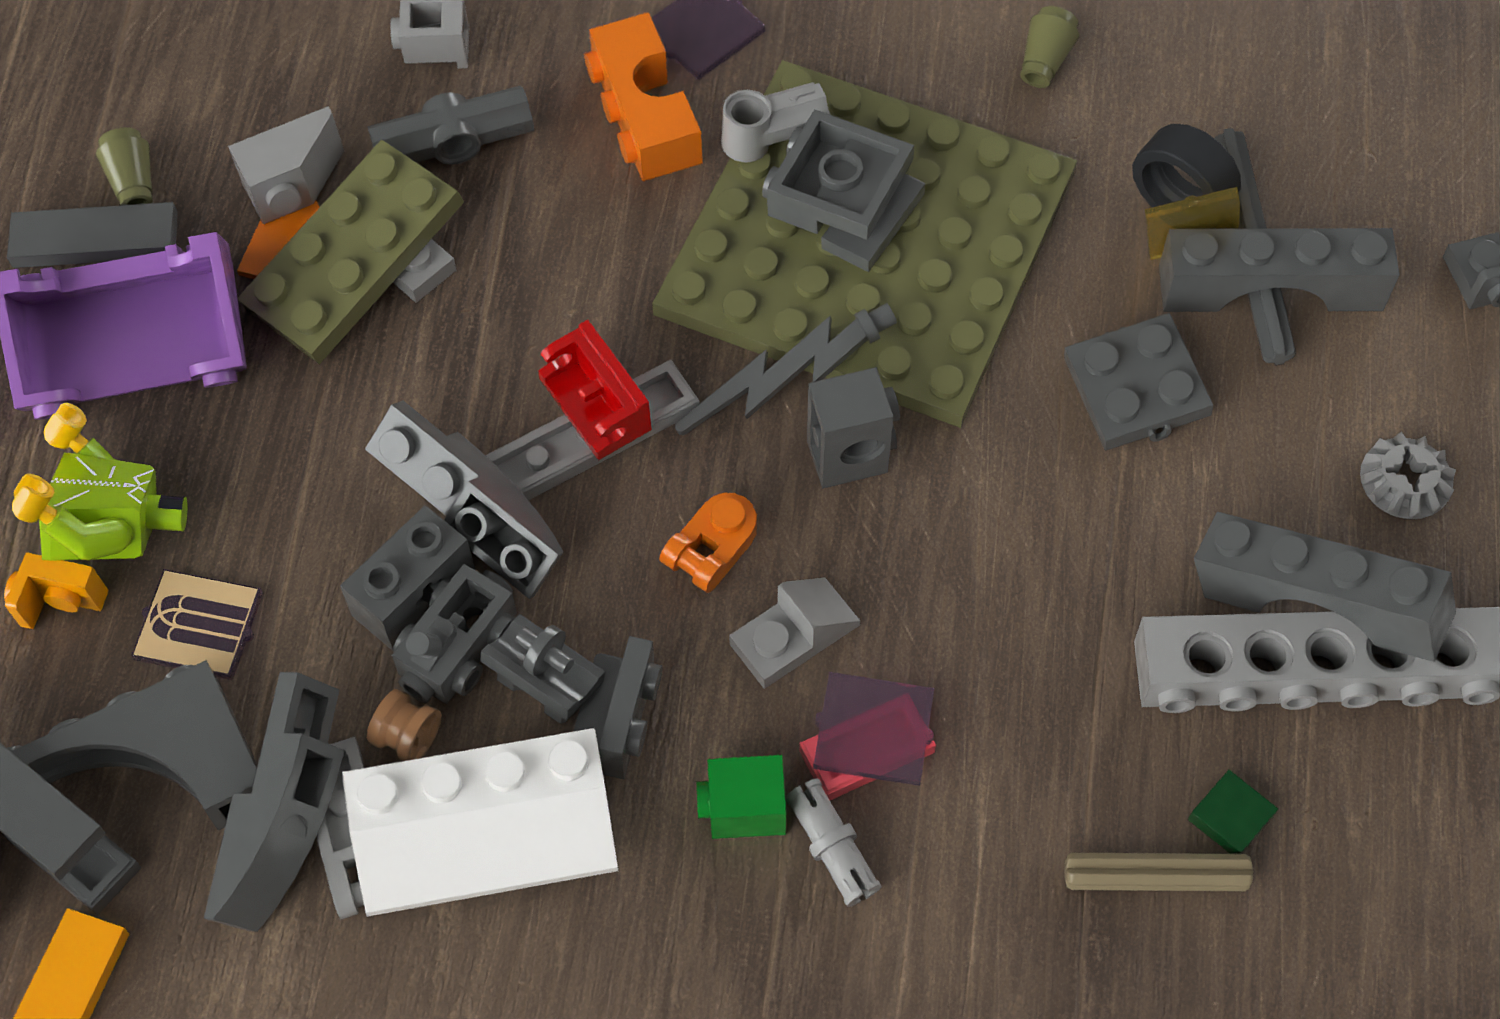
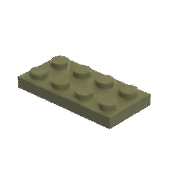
(350, 251)

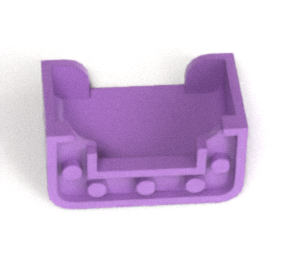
(121, 326)

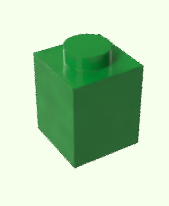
(744, 797)

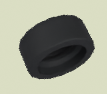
(1190, 151)

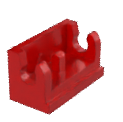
(595, 391)

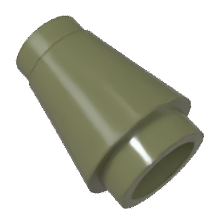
(1048, 43)
(126, 165)

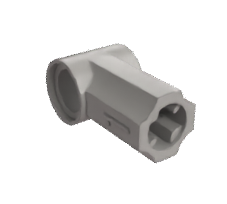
(758, 120)

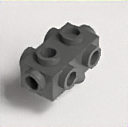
(440, 650)

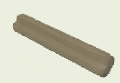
(1158, 871)

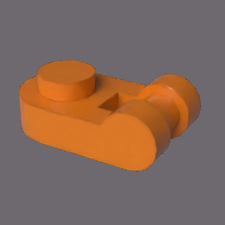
(724, 525)

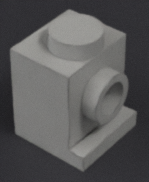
(432, 31)

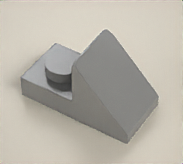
(797, 628)

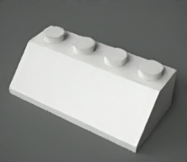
(479, 822)

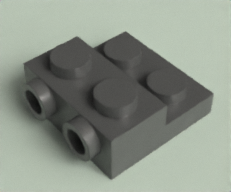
(836, 176)

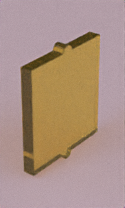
(1206, 211)

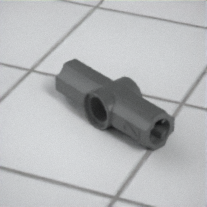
(456, 127)

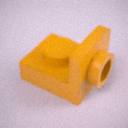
(57, 583)

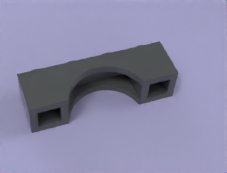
(1340, 265)
(1388, 598)

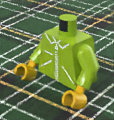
(94, 501)

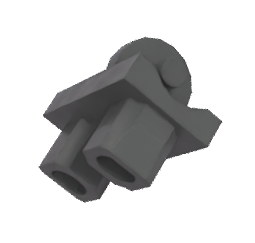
(543, 667)

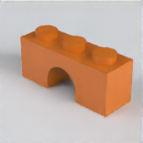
(655, 130)

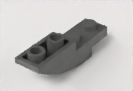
(471, 494)
(277, 822)

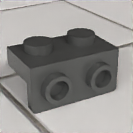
(619, 704)

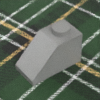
(288, 163)

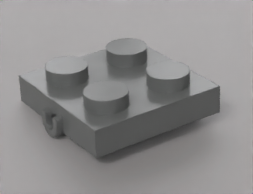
(1138, 382)

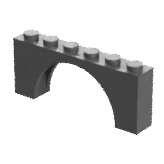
(171, 729)

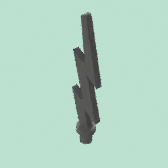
(814, 347)

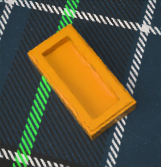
(73, 969)

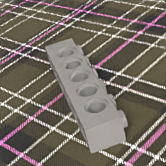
(1288, 642)

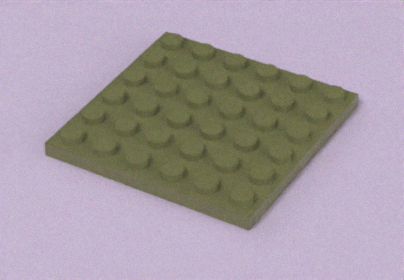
(944, 274)

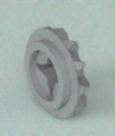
(1392, 491)

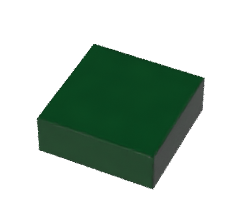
(1232, 813)

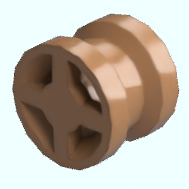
(403, 726)

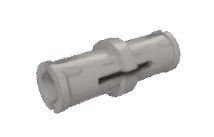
(833, 842)

